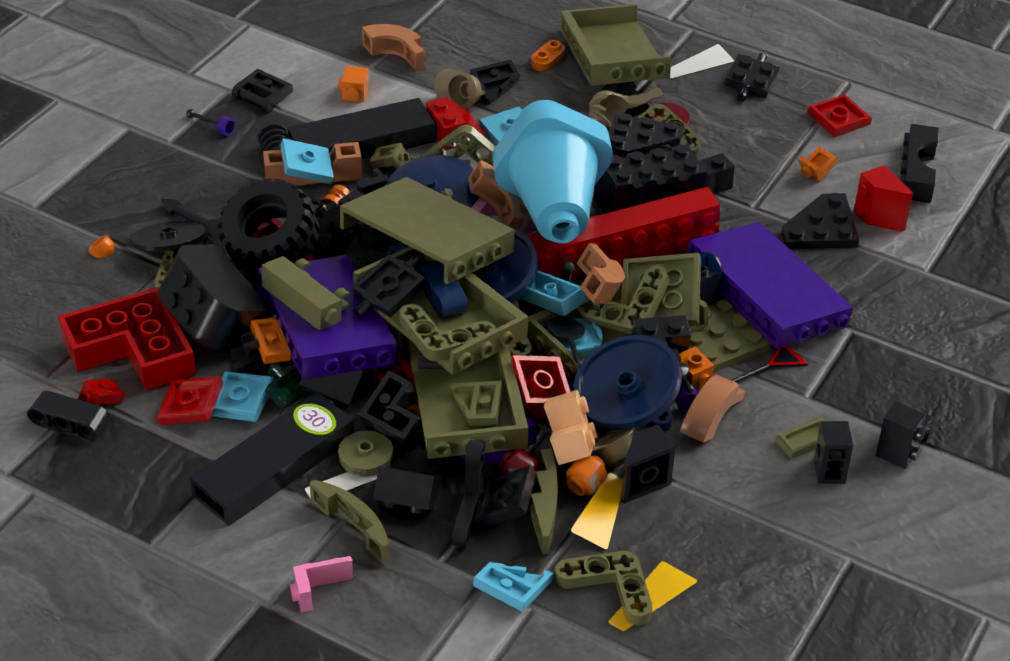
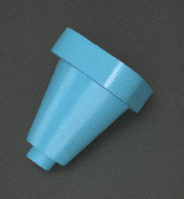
(553, 164)

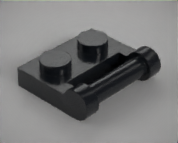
(265, 84)

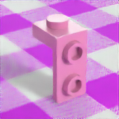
(318, 574)

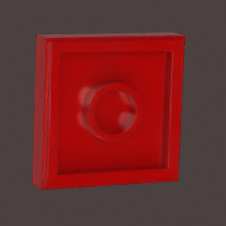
(839, 115)
(190, 400)

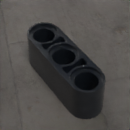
(68, 415)

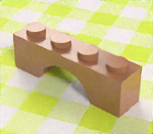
(344, 161)

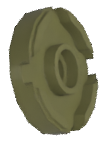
(365, 452)

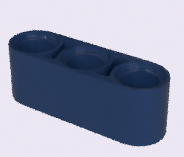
(445, 298)

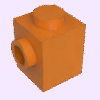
(354, 83)
(699, 367)

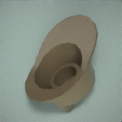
(458, 86)
(613, 447)

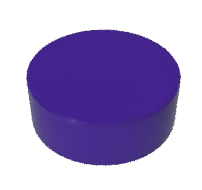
(685, 400)

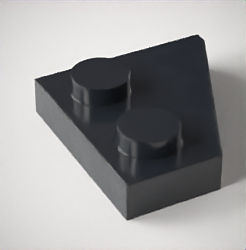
(496, 79)

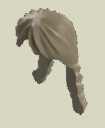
(608, 103)

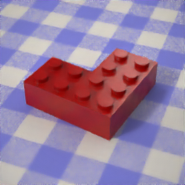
(131, 328)

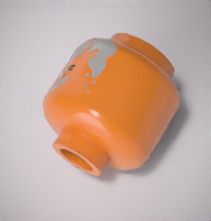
(586, 475)

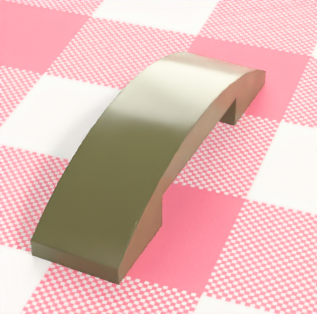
(335, 499)

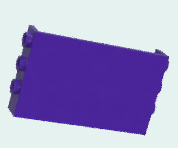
(773, 286)
(343, 347)

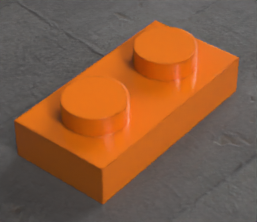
(271, 340)

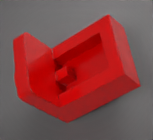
(101, 392)

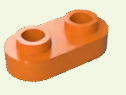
(548, 56)

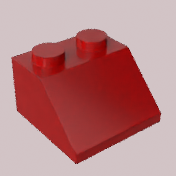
(449, 116)
(883, 199)
(539, 380)

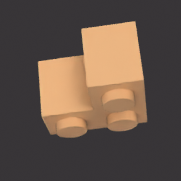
(571, 431)

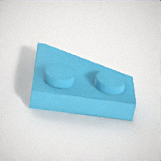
(511, 584)

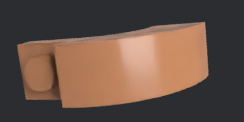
(394, 40)
(507, 205)
(602, 273)
(710, 406)

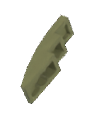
(544, 501)

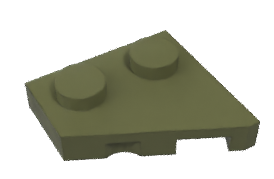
(479, 401)

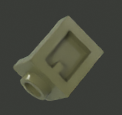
(389, 155)

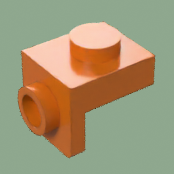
(817, 164)

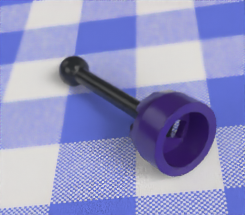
(224, 124)

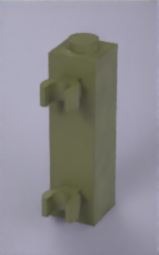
(303, 293)

